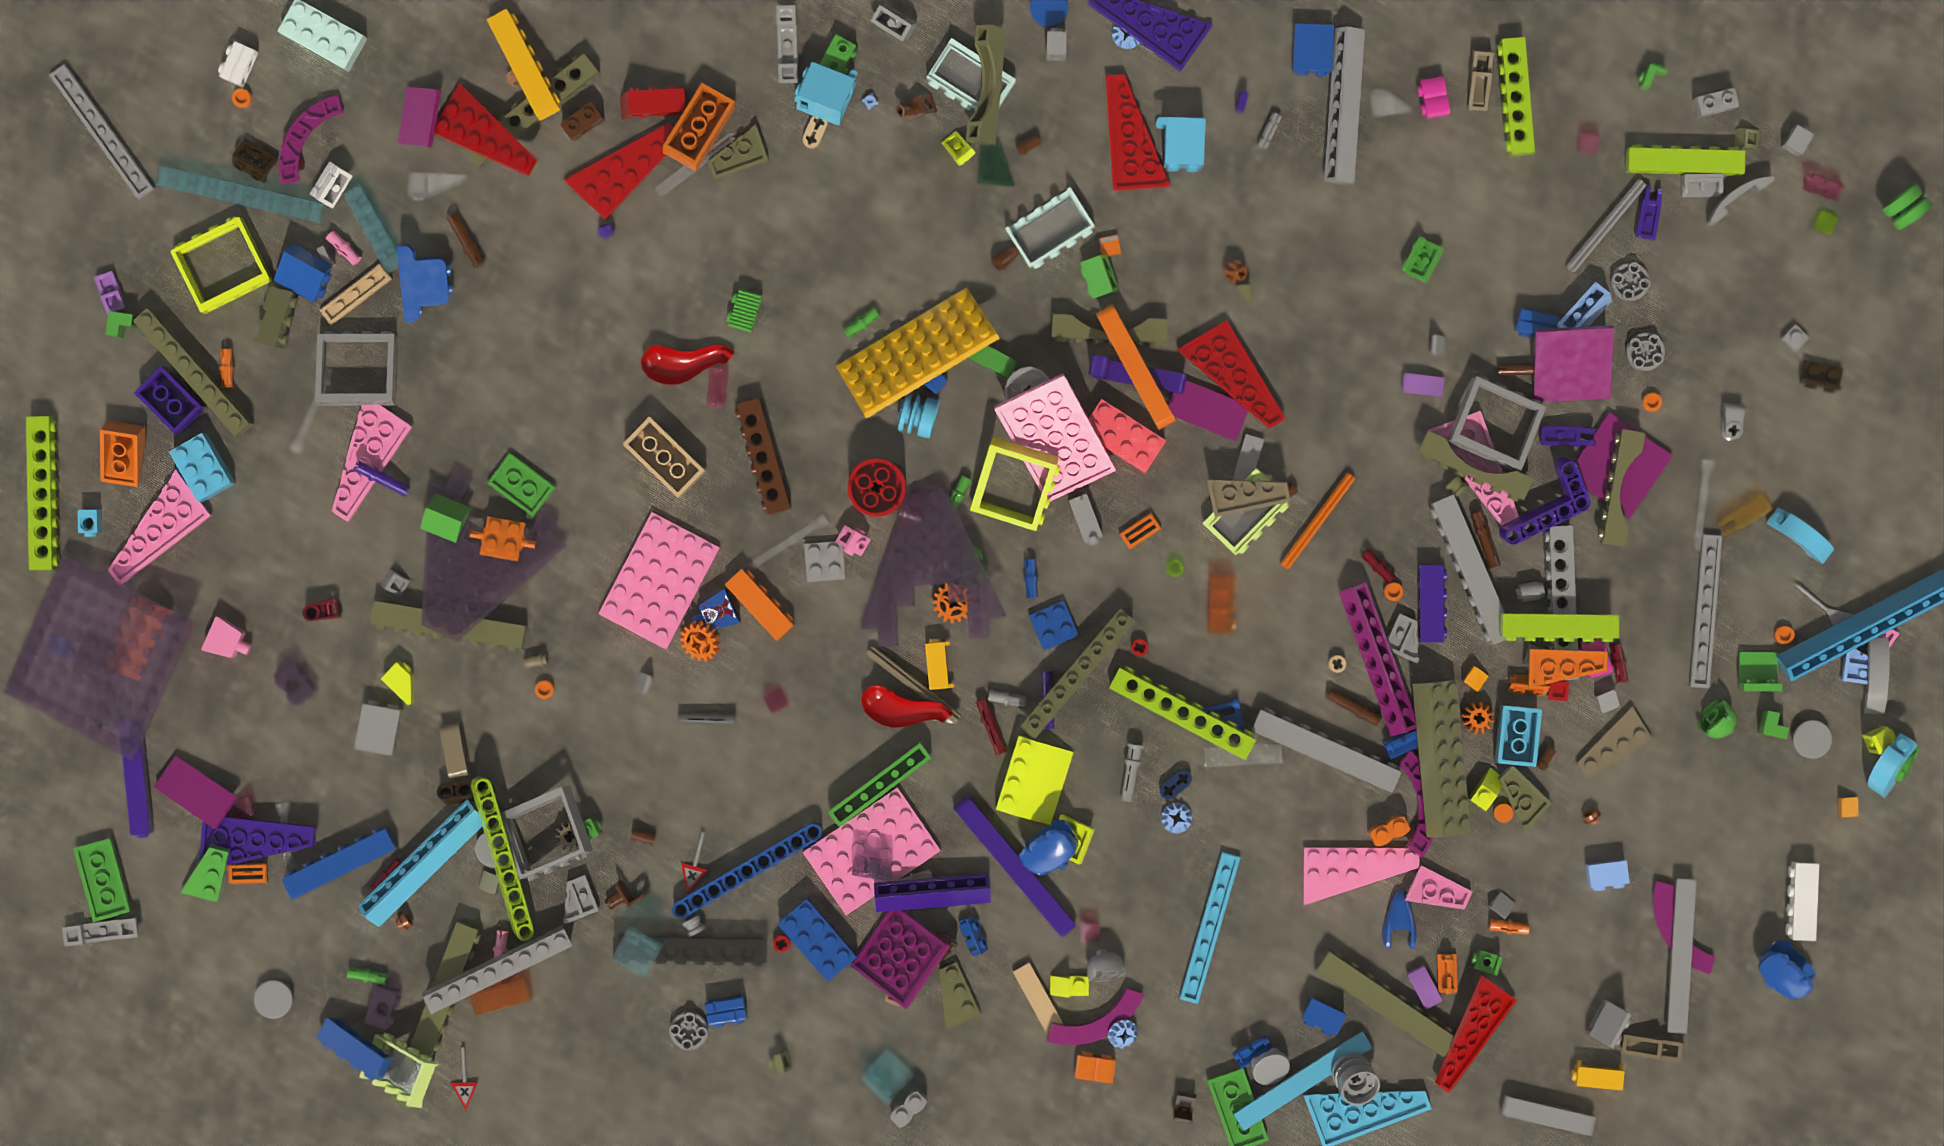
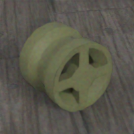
(1456, 485)

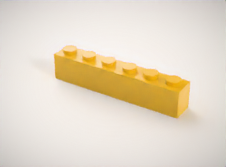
(523, 64)

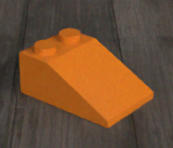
(121, 453)

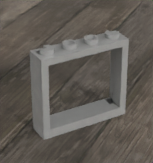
(366, 399)
(1482, 450)
(518, 853)

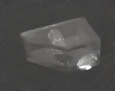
(1386, 104)

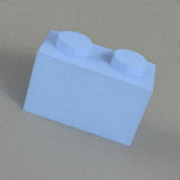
(1607, 873)

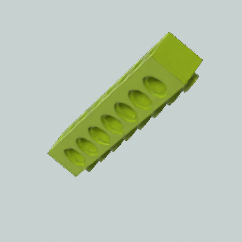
(35, 484)
(1120, 685)

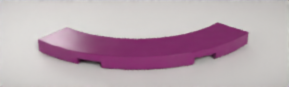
(299, 133)
(1419, 841)
(1663, 911)
(1097, 1028)

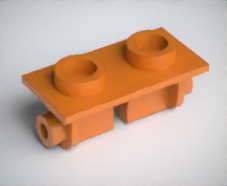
(1520, 686)
(1447, 973)

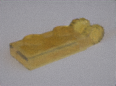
(1746, 514)

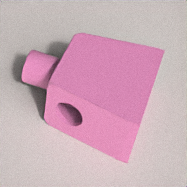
(225, 639)

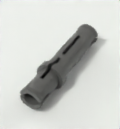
(707, 718)

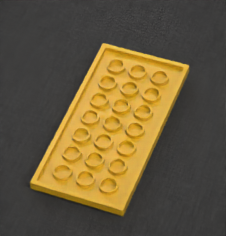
(917, 352)

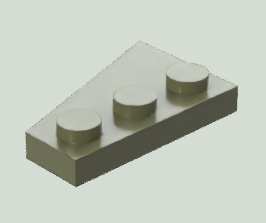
(1523, 796)

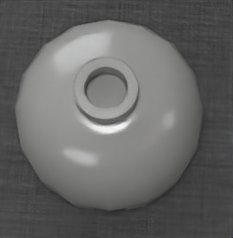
(1105, 966)

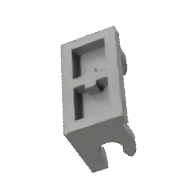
(1701, 185)

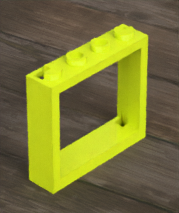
(234, 293)
(1022, 453)

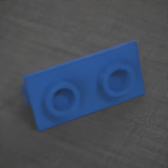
(1401, 743)
(977, 944)
(1246, 1054)

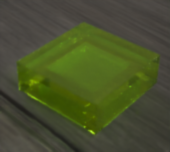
(1825, 223)

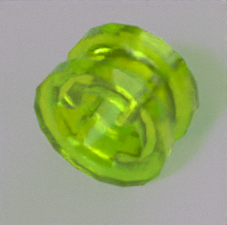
(1169, 571)

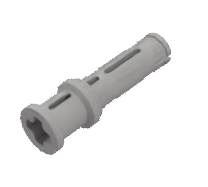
(1132, 762)

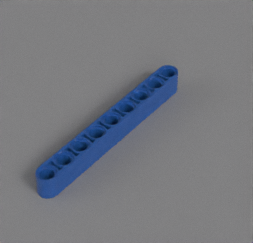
(738, 873)

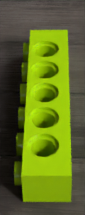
(1517, 47)

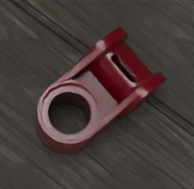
(325, 610)

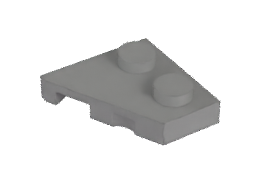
(579, 899)

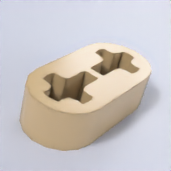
(819, 133)

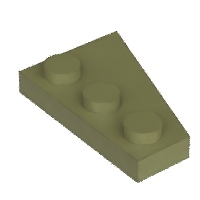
(740, 155)
(956, 996)

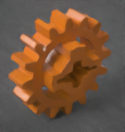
(947, 615)
(699, 639)

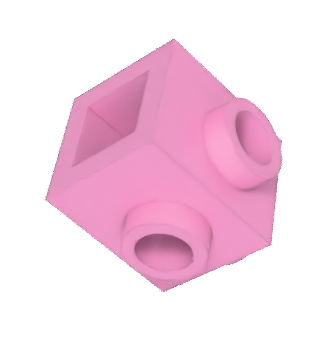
(856, 543)

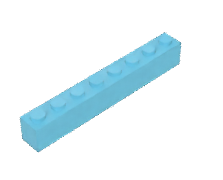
(421, 864)

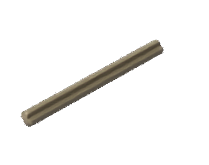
(909, 680)

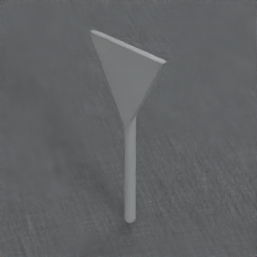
(1834, 615)

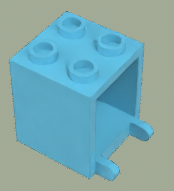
(825, 93)
(1183, 143)

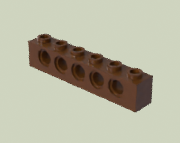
(754, 407)

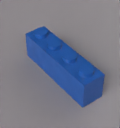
(354, 1048)

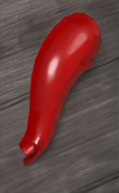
(676, 367)
(896, 711)

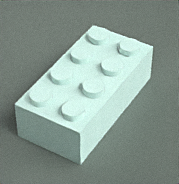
(322, 35)

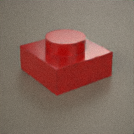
(1558, 691)

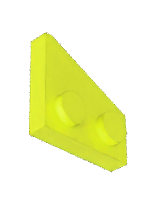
(1084, 834)

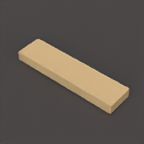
(355, 294)
(1037, 996)

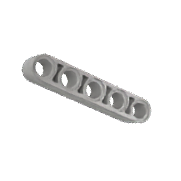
(1548, 1115)

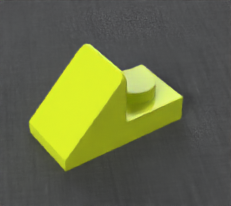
(958, 148)
(1069, 985)

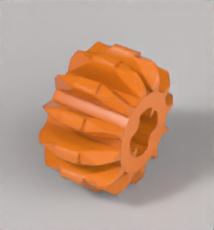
(1473, 723)

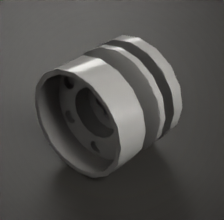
(1355, 1079)

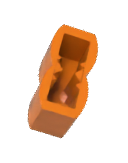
(1384, 832)
(1095, 1067)

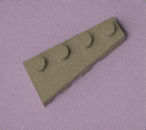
(1241, 495)
(1620, 740)

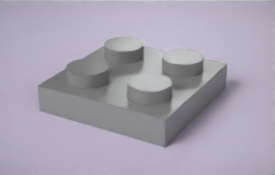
(824, 561)

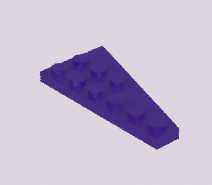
(1157, 28)
(255, 838)

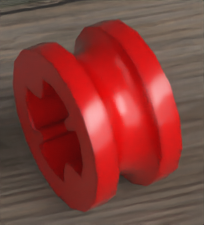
(1141, 642)
(785, 948)

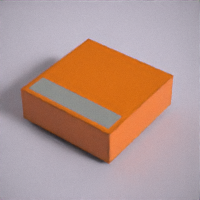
(1110, 245)

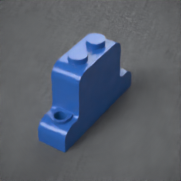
(422, 281)

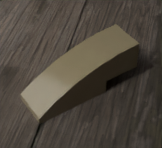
(1480, 79)
(1653, 1047)

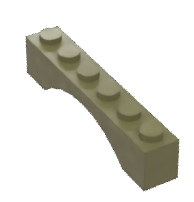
(990, 48)
(1068, 327)
(1628, 447)
(1439, 450)

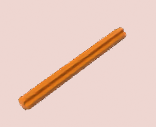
(1317, 521)

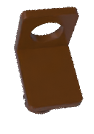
(915, 107)
(622, 896)

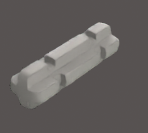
(1269, 130)

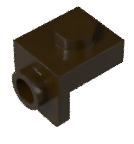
(1184, 1107)

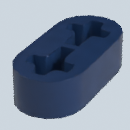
(1172, 780)

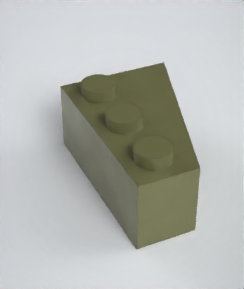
(276, 318)

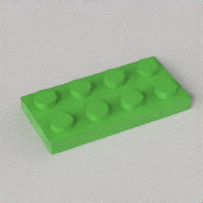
(102, 879)
(1230, 1094)

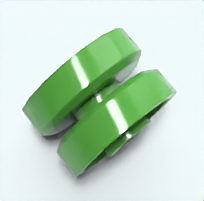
(1907, 207)

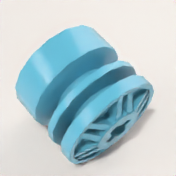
(918, 415)

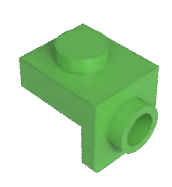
(1647, 77)
(593, 827)

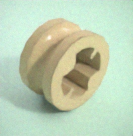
(1331, 665)

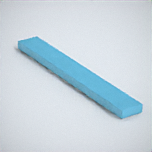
(1209, 927)
(1299, 1082)

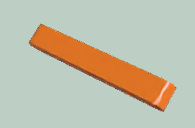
(1135, 366)

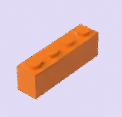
(759, 604)

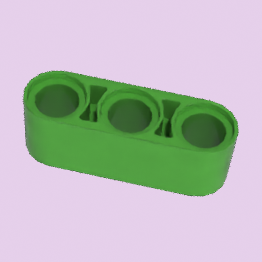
(995, 361)

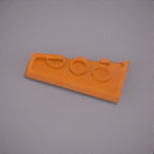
(1560, 665)

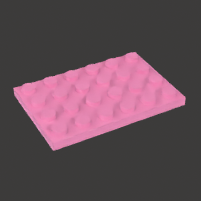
(1056, 424)
(659, 580)
(883, 831)

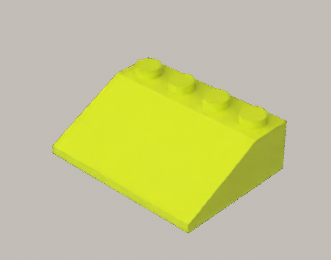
(1034, 780)

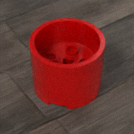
(890, 495)

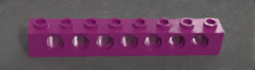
(1378, 659)

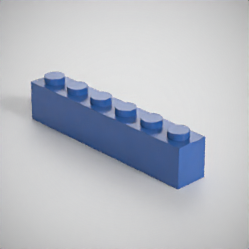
(340, 863)

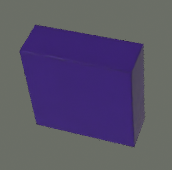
(1242, 102)

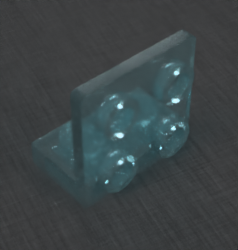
(637, 952)
(887, 1076)

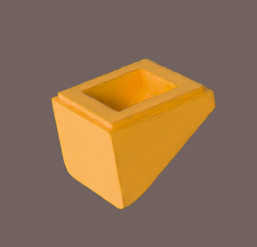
(1475, 678)
(1848, 806)

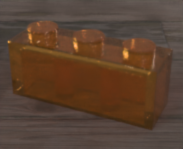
(1221, 605)
(502, 995)

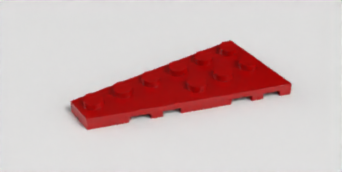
(477, 130)
(1131, 148)
(619, 174)
(1229, 366)
(1483, 1016)

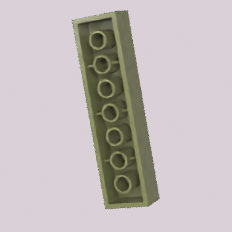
(1441, 758)

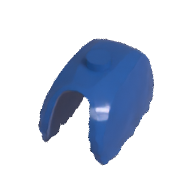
(1050, 848)
(1786, 970)

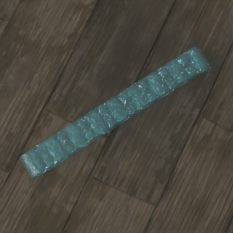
(239, 194)

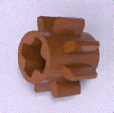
(1235, 271)

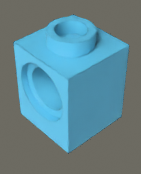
(83, 516)

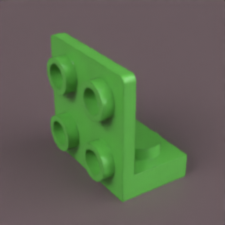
(1758, 671)

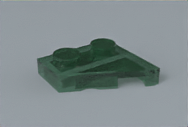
(993, 168)

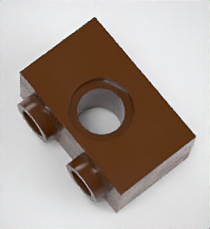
(582, 122)

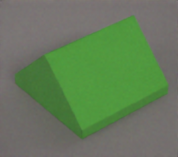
(445, 517)

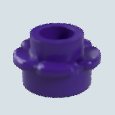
(605, 230)

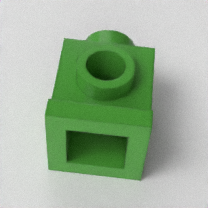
(1481, 955)

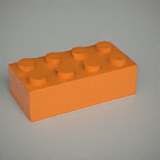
(699, 127)

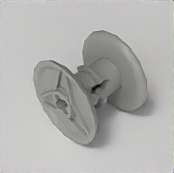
(1022, 379)

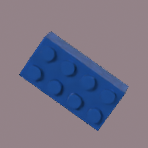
(817, 939)

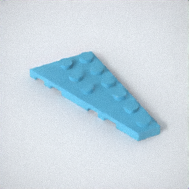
(1340, 1121)

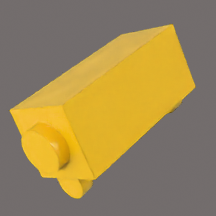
(937, 664)
(1598, 1076)

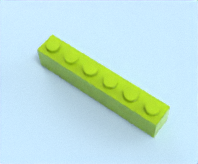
(1685, 161)
(1559, 626)

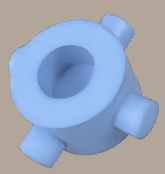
(870, 101)

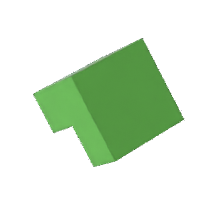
(117, 322)
(1769, 725)

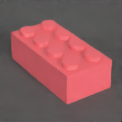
(1125, 436)

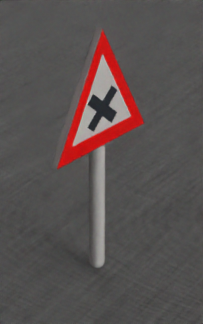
(691, 873)
(464, 1089)

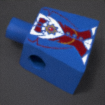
(717, 611)

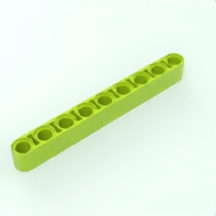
(507, 866)

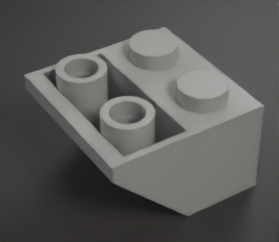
(1609, 1023)

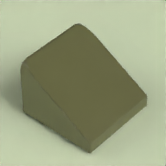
(1746, 138)
(1245, 292)
(489, 882)

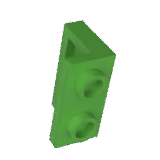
(1422, 259)

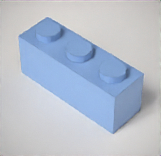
(1587, 308)

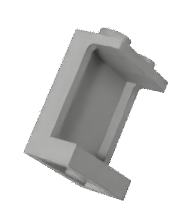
(378, 728)

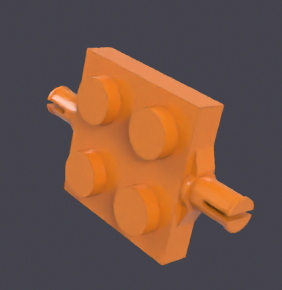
(502, 538)

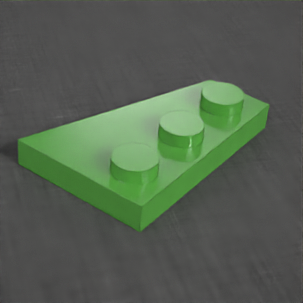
(209, 875)

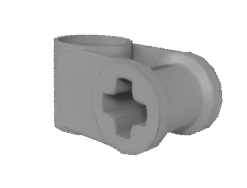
(1732, 418)

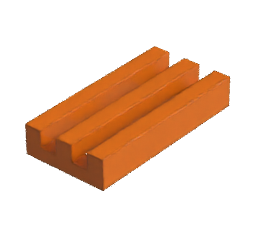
(1153, 522)
(231, 873)

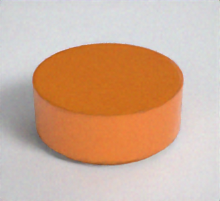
(242, 98)
(1651, 402)
(1393, 591)
(1784, 634)
(544, 689)
(1503, 813)

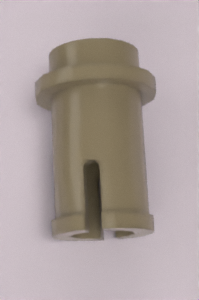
(535, 660)

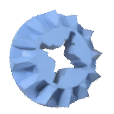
(1118, 37)
(1173, 809)
(1118, 1029)

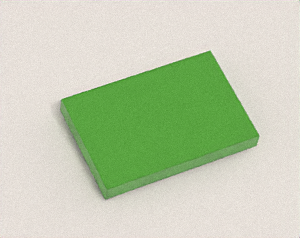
(521, 484)

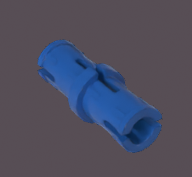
(1031, 578)

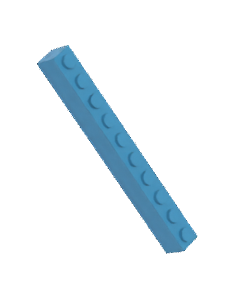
(1863, 627)

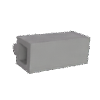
(1086, 519)

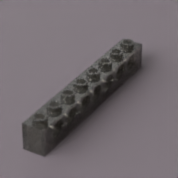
(758, 945)

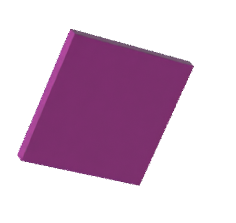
(1573, 363)
(1640, 476)
(900, 956)

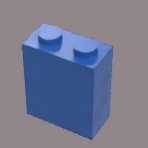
(1313, 49)
(303, 273)

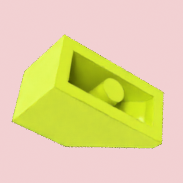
(401, 681)
(1879, 739)
(1486, 790)

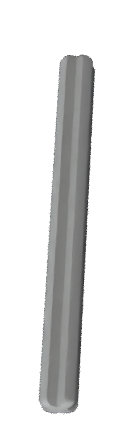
(1606, 225)

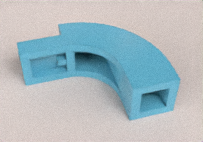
(1802, 534)
(1885, 771)

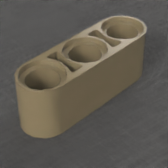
(454, 750)

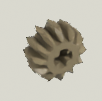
(563, 838)

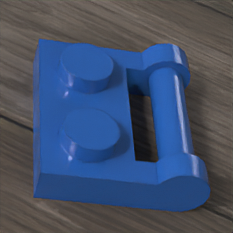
(1235, 717)

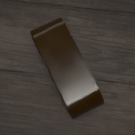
(456, 791)

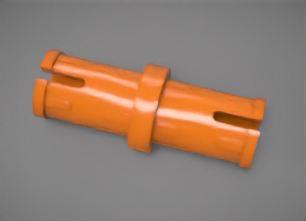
(226, 368)
(1509, 926)

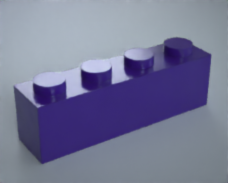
(1431, 603)

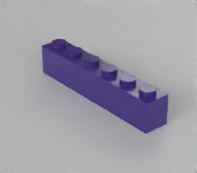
(932, 892)

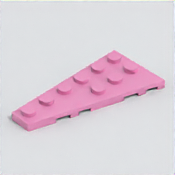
(1474, 428)
(373, 443)
(164, 524)

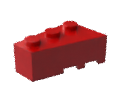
(652, 102)

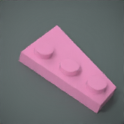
(1437, 890)

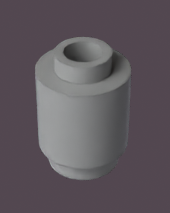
(1530, 591)

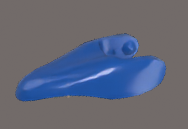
(1399, 917)

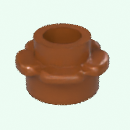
(1591, 816)
(404, 921)

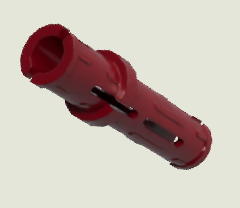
(987, 718)

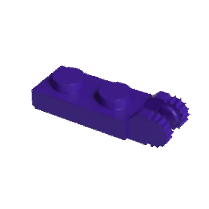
(1649, 214)
(1565, 436)

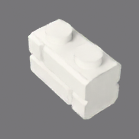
(238, 64)
(331, 184)

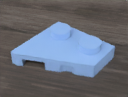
(1855, 667)

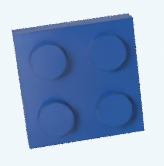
(1053, 625)

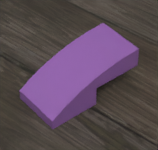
(110, 291)
(1423, 385)
(1424, 987)

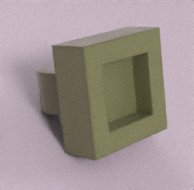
(781, 1062)

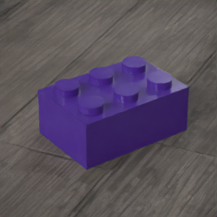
(170, 400)

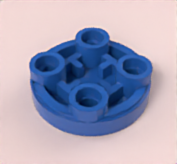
(1049, 12)

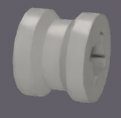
(693, 925)

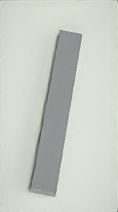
(102, 131)
(1705, 611)
(1681, 955)

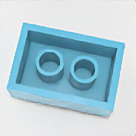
(202, 467)
(1518, 735)

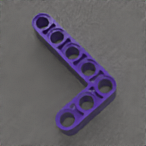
(1114, 371)
(1552, 508)

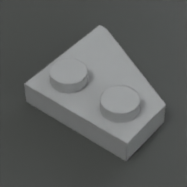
(1404, 638)

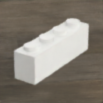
(1803, 901)

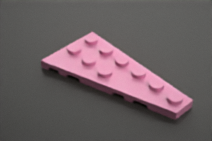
(1341, 869)

